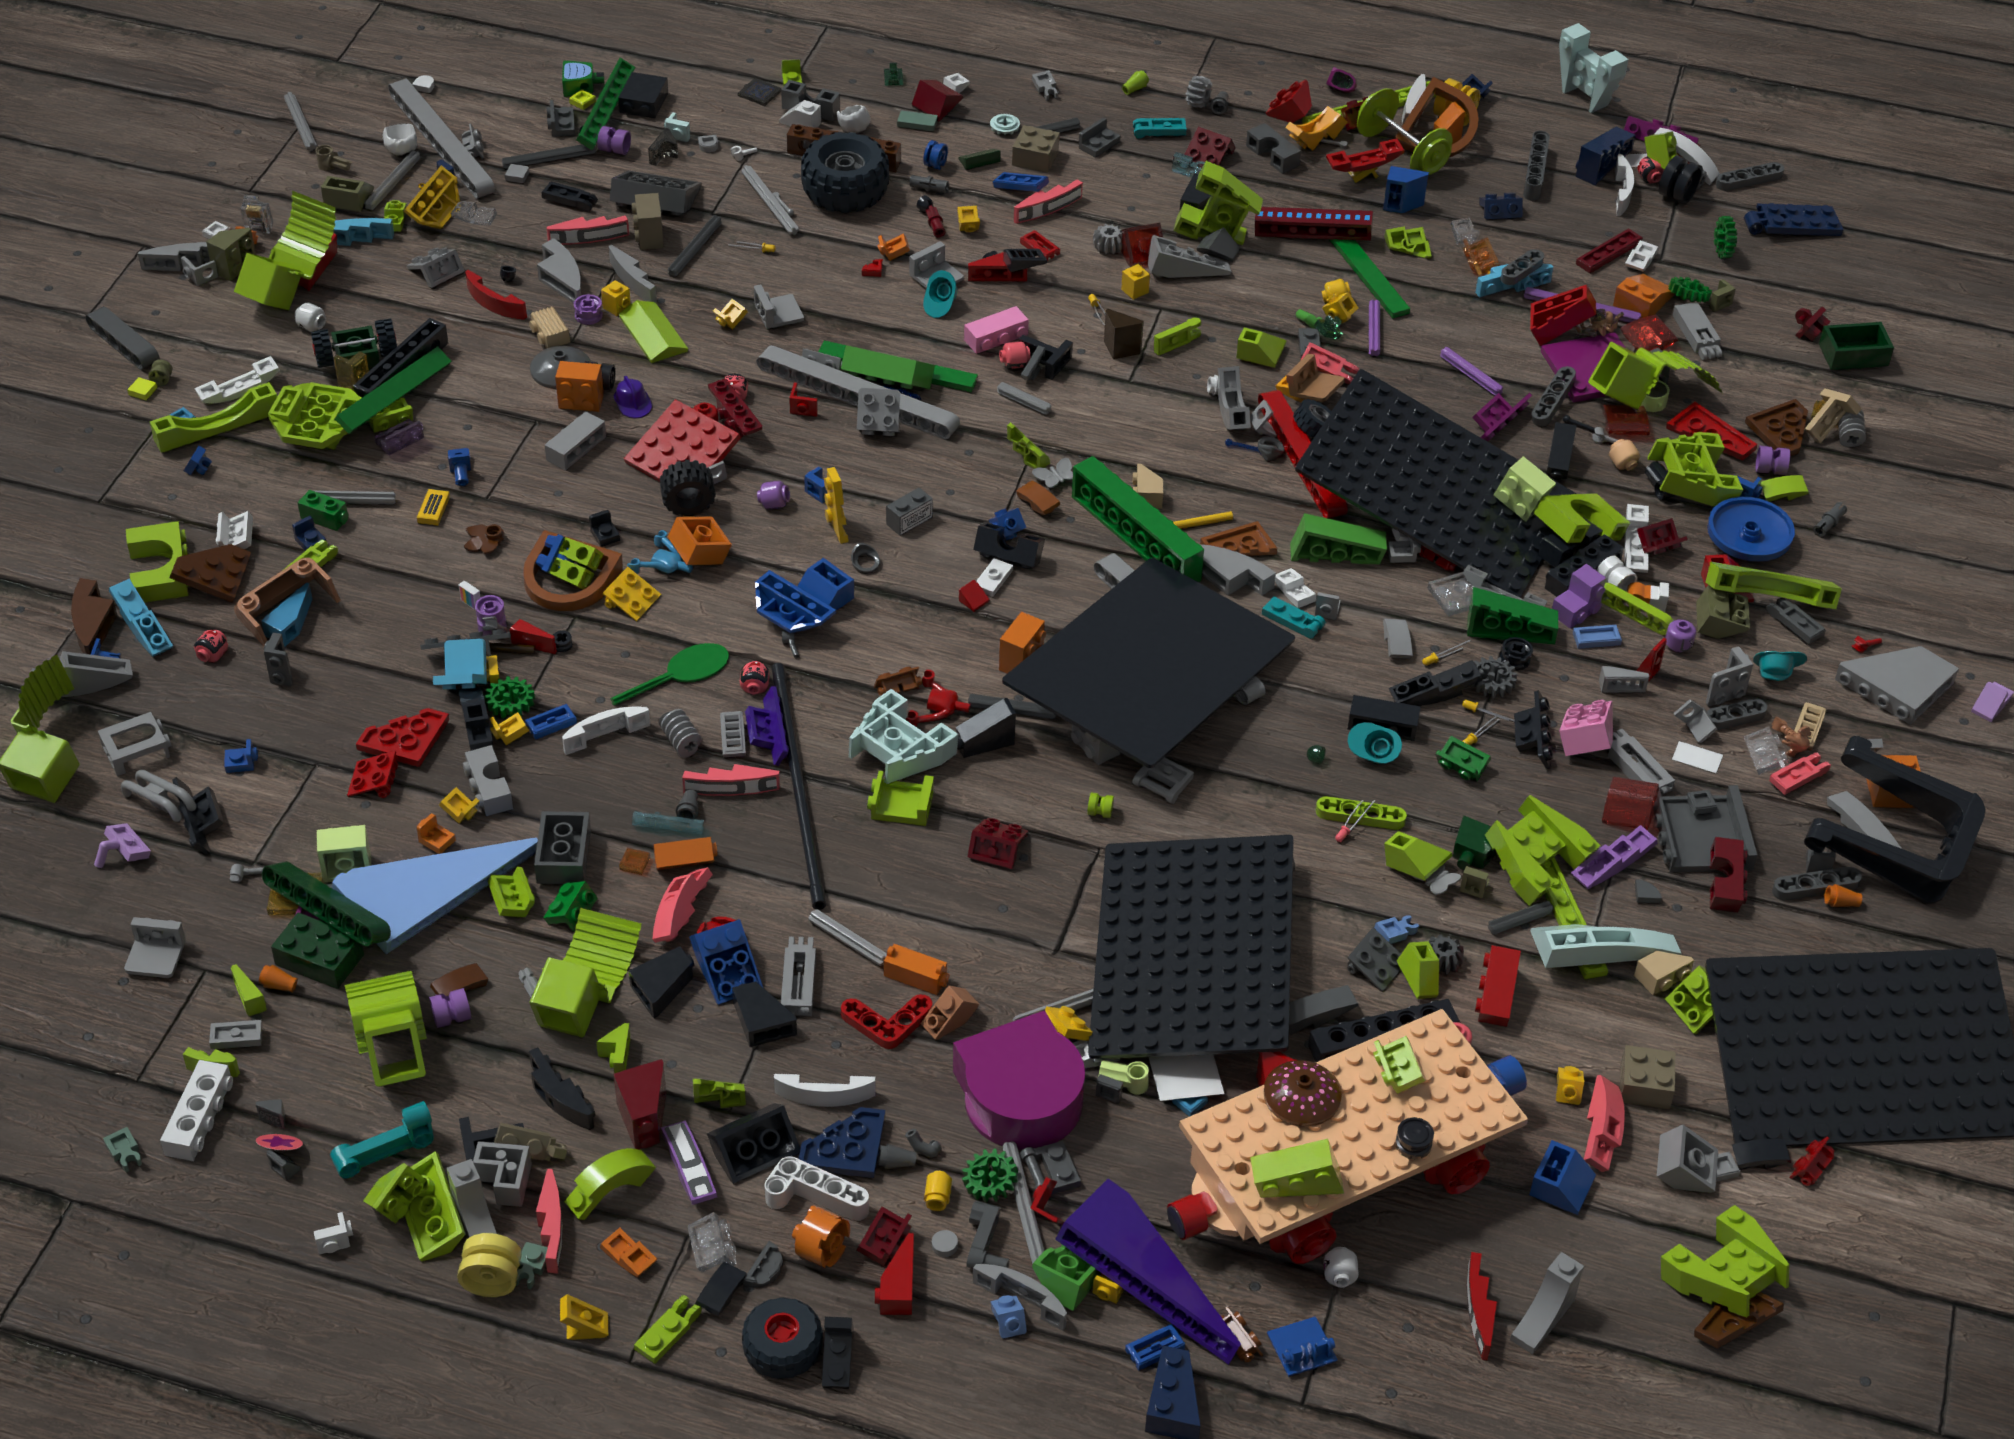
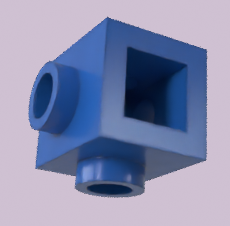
(1011, 520)

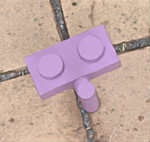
(123, 839)

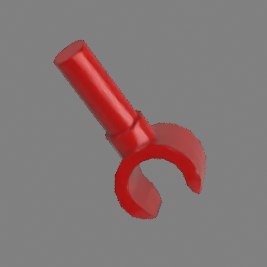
(1861, 644)

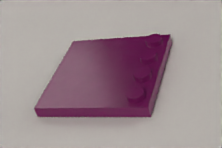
(1583, 356)

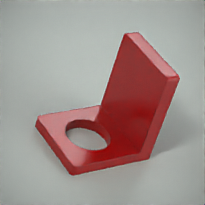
(802, 405)
(1041, 1197)

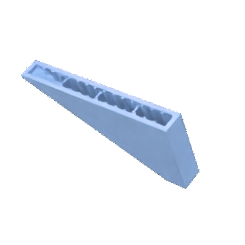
(425, 888)

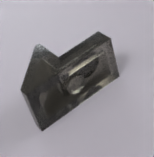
(663, 146)

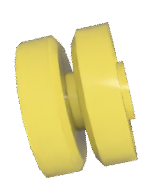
(489, 1265)

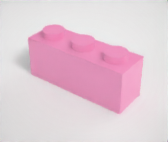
(996, 329)

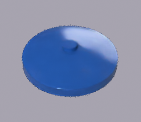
(1751, 529)

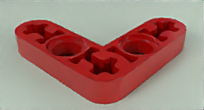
(891, 1026)

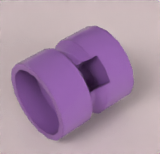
(614, 140)
(1772, 460)
(487, 607)
(450, 1008)

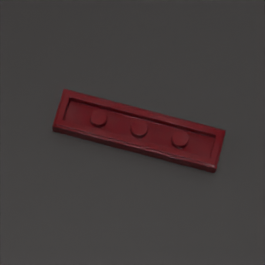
(1608, 251)

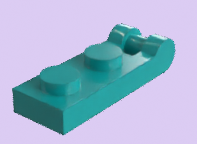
(1159, 127)
(1293, 617)

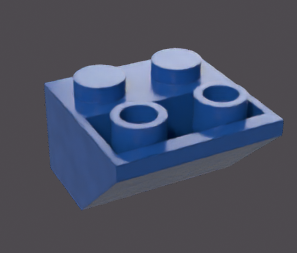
(1405, 189)
(828, 584)
(1562, 1178)

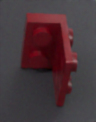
(1209, 146)
(996, 842)

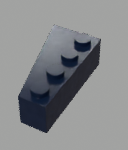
(1601, 154)

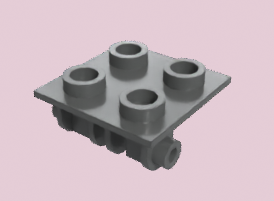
(1375, 959)

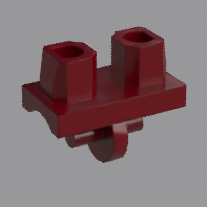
(1811, 324)

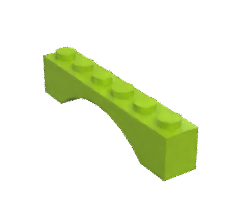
(175, 431)
(1797, 588)

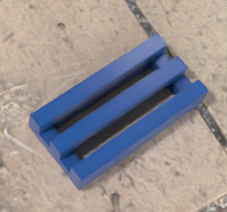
(552, 724)
(1152, 1354)

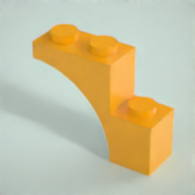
(1310, 134)

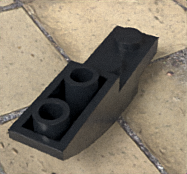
(1438, 688)
(475, 717)
(560, 1094)

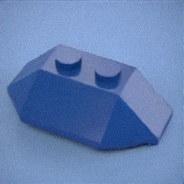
(789, 605)

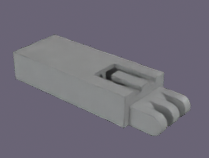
(1692, 319)
(1645, 768)
(799, 989)

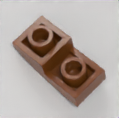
(1038, 497)

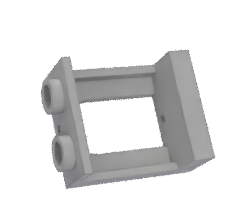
(118, 757)

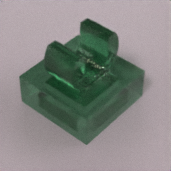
(893, 75)
(1329, 327)

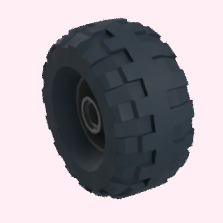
(845, 172)

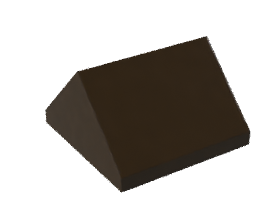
(1122, 334)

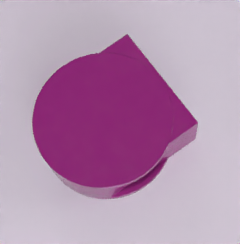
(1021, 1082)

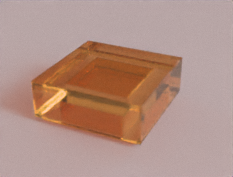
(634, 861)

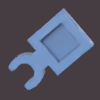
(1396, 930)

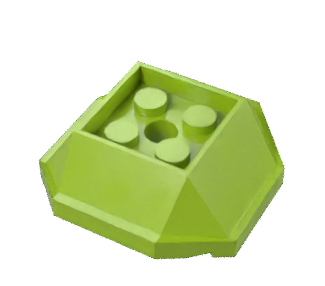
(307, 414)

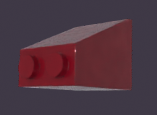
(642, 1102)

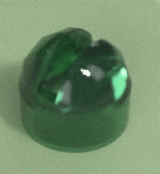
(1316, 754)

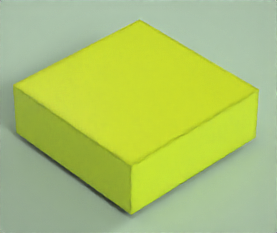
(582, 99)
(142, 388)

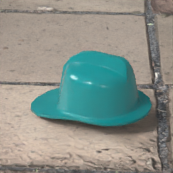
(940, 294)
(1778, 665)
(1374, 742)

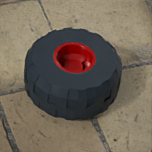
(782, 1338)

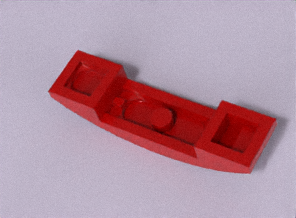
(1366, 160)
(508, 307)

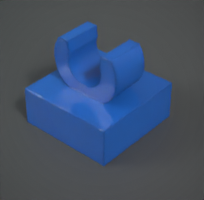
(197, 462)

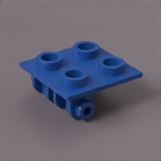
(1302, 1346)

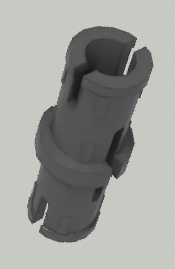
(917, 181)
(1830, 519)

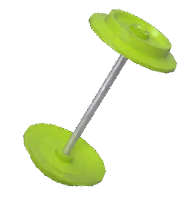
(1379, 112)

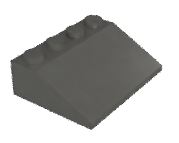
(674, 193)

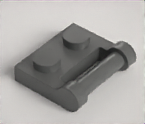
(1057, 1164)

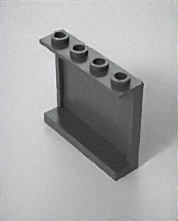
(1690, 836)

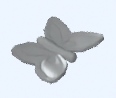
(1055, 476)
(1441, 880)

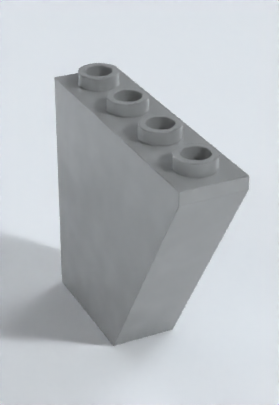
(1900, 680)

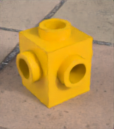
(1340, 306)

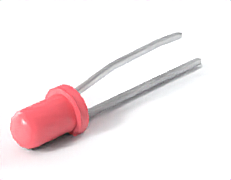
(1346, 831)

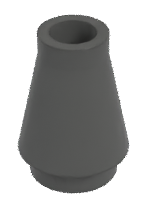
(1220, 103)
(688, 805)
(895, 1157)

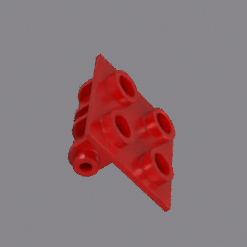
(374, 774)

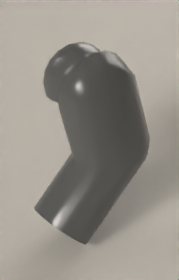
(919, 1146)

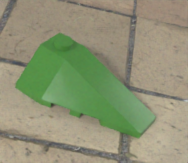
(1065, 1275)

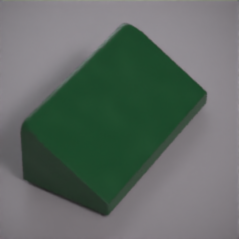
(980, 158)

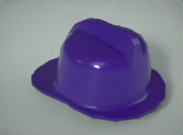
(632, 398)

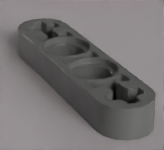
(1768, 172)
(1550, 395)
(1789, 886)

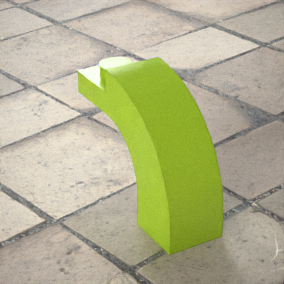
(604, 1175)

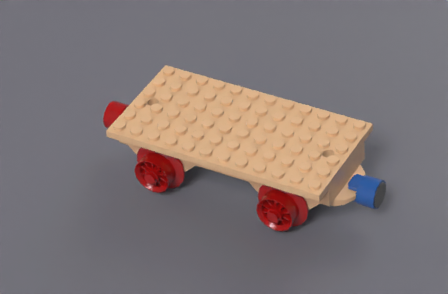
(1459, 1099)

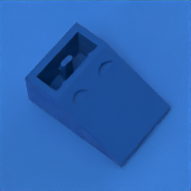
(725, 959)

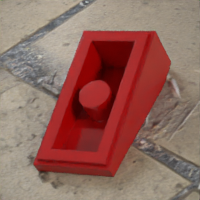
(527, 634)
(1654, 659)

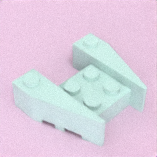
(1587, 70)
(900, 743)

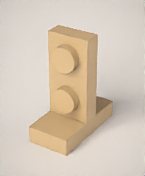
(1835, 407)

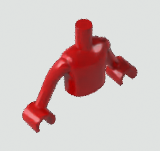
(939, 700)

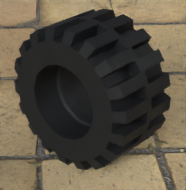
(687, 488)

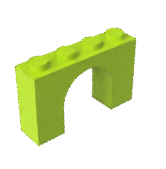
(1566, 513)
(157, 540)

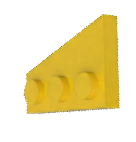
(834, 500)

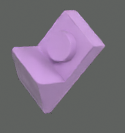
(1992, 701)

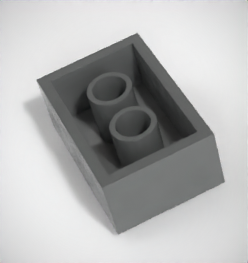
(562, 847)

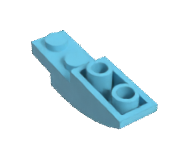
(1491, 283)
(139, 618)

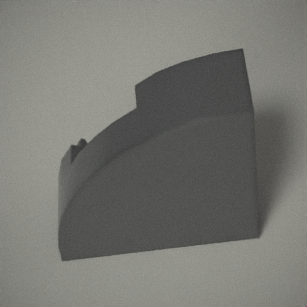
(1646, 892)

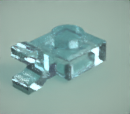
(1184, 164)

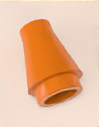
(1841, 897)
(275, 978)

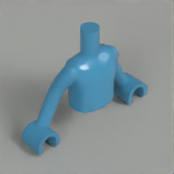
(662, 559)

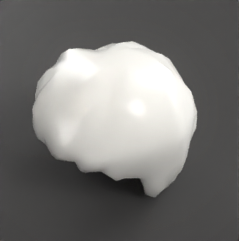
(854, 119)
(400, 139)

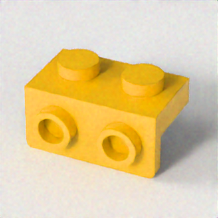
(1068, 1023)

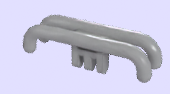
(157, 793)

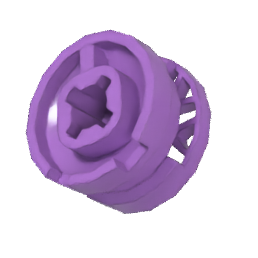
(588, 309)

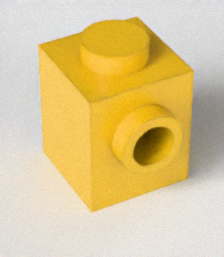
(1135, 281)
(615, 297)

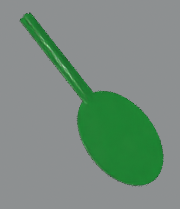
(686, 666)

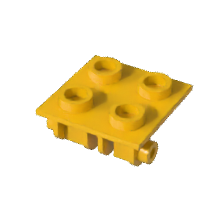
(630, 594)

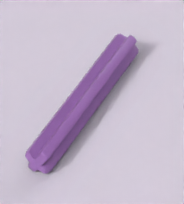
(1374, 327)
(1471, 371)

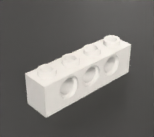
(196, 1110)

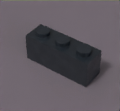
(1388, 714)

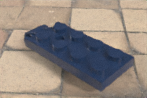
(1793, 220)

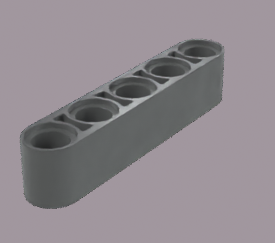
(1536, 165)
(122, 337)

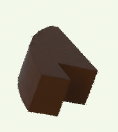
(91, 614)

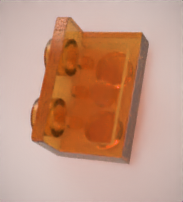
(1481, 256)

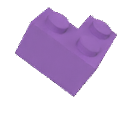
(1581, 598)

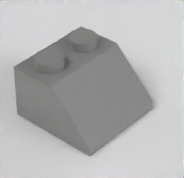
(1685, 1161)

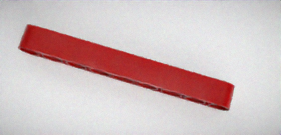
(1295, 444)

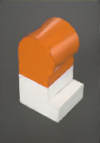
(1653, 595)

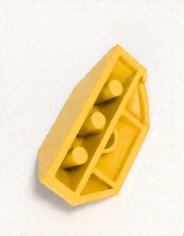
(435, 200)

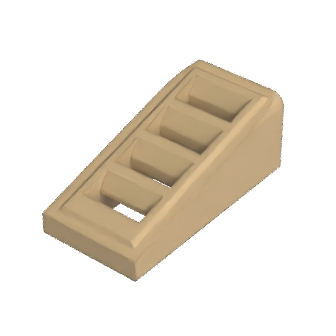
(1815, 716)

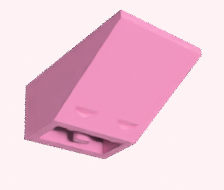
(1587, 728)

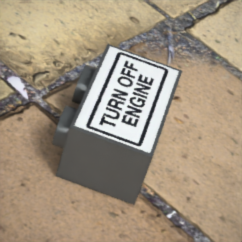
(909, 511)

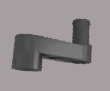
(987, 1218)

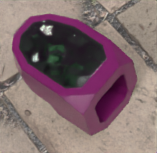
(1342, 80)

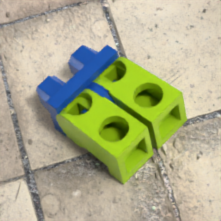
(562, 558)

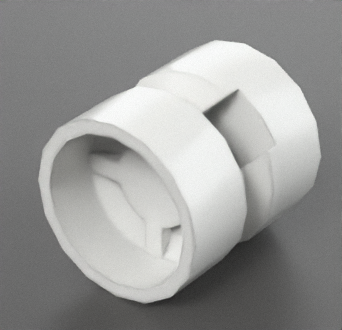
(1616, 572)

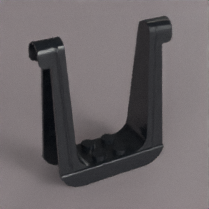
(1951, 806)

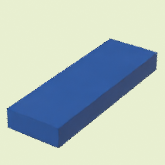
(1020, 181)

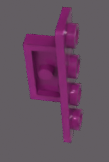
(1646, 128)
(1495, 413)

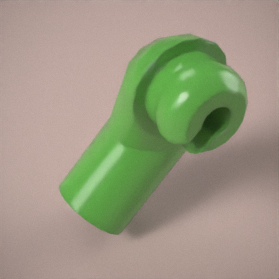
(1308, 318)

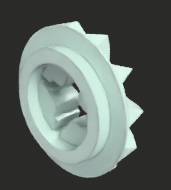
(1011, 121)

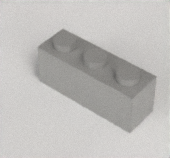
(575, 440)

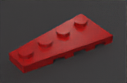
(1698, 419)

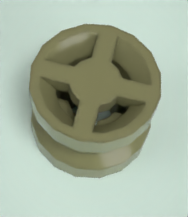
(160, 372)

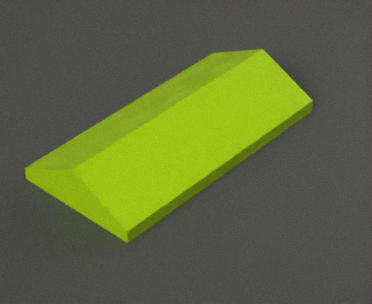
(652, 331)
(433, 1213)

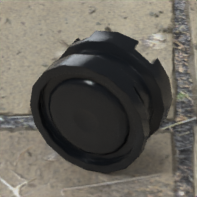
(1517, 652)
(1414, 1138)

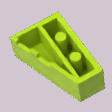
(1298, 1171)

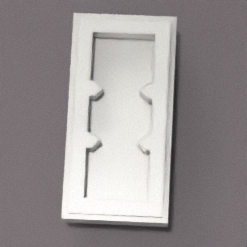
(994, 576)

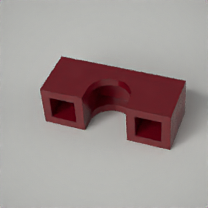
(1729, 857)

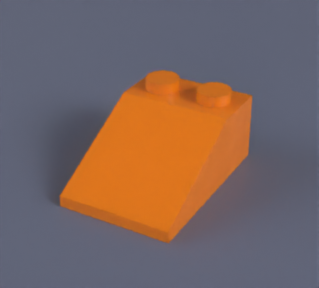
(1642, 295)

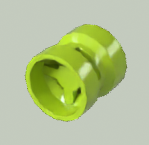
(1106, 805)

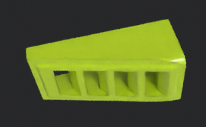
(249, 994)

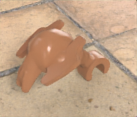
(1797, 741)

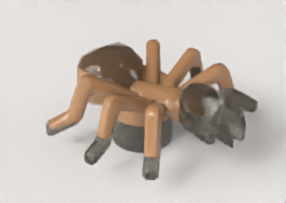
(1601, 321)

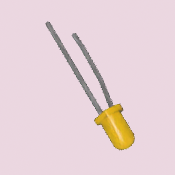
(765, 247)
(1095, 303)
(1434, 659)
(1474, 706)
(1472, 738)

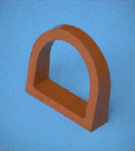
(1446, 91)
(610, 566)

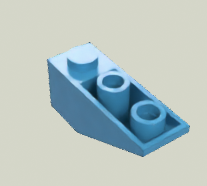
(289, 615)

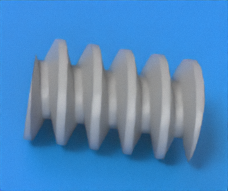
(1852, 429)
(680, 732)

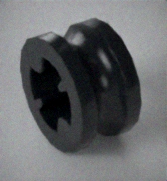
(565, 641)

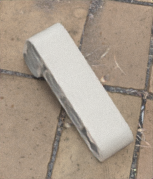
(849, 1201)

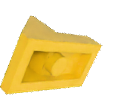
(582, 1319)

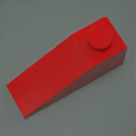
(994, 269)
(897, 1281)

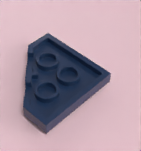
(848, 1145)

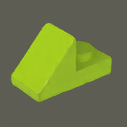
(791, 71)
(616, 1047)

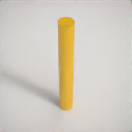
(1204, 520)

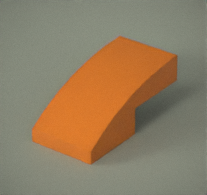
(628, 1254)

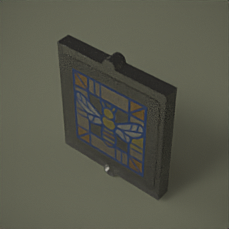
(759, 92)

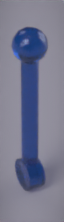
(1228, 442)

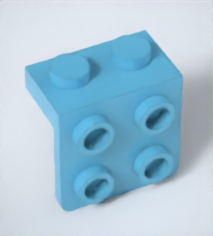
(463, 664)

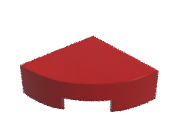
(873, 269)

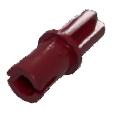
(935, 222)

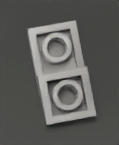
(1398, 638)

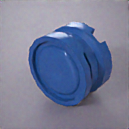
(935, 155)

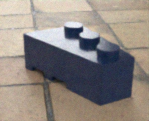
(1173, 1397)

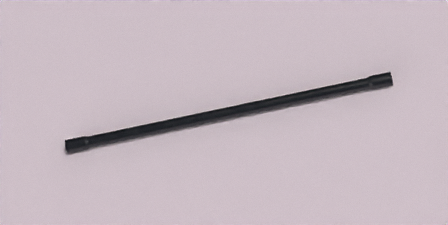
(816, 889)

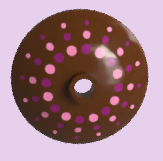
(1301, 1102)

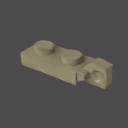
(541, 1144)

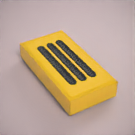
(433, 507)

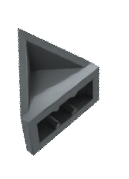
(1219, 245)

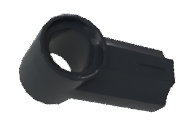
(1657, 474)

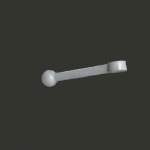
(1343, 144)
(790, 211)

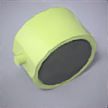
(1657, 398)

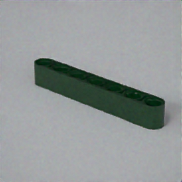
(326, 903)

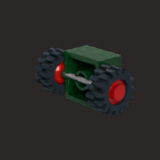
(351, 341)

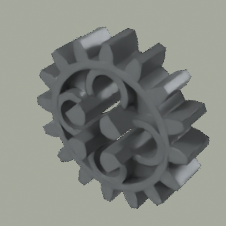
(1498, 680)

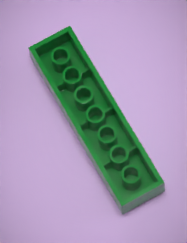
(1134, 519)

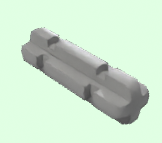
(527, 978)

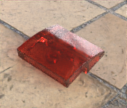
(1649, 333)
(1626, 420)
(1630, 803)

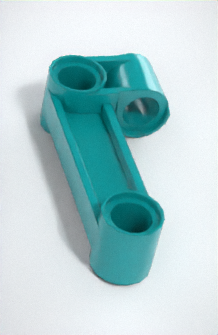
(414, 1133)

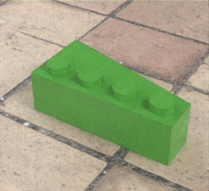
(887, 367)
(1337, 541)

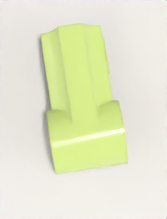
(1134, 1076)

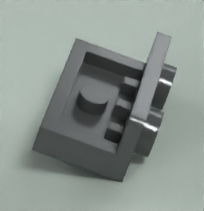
(277, 661)

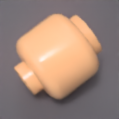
(1624, 454)

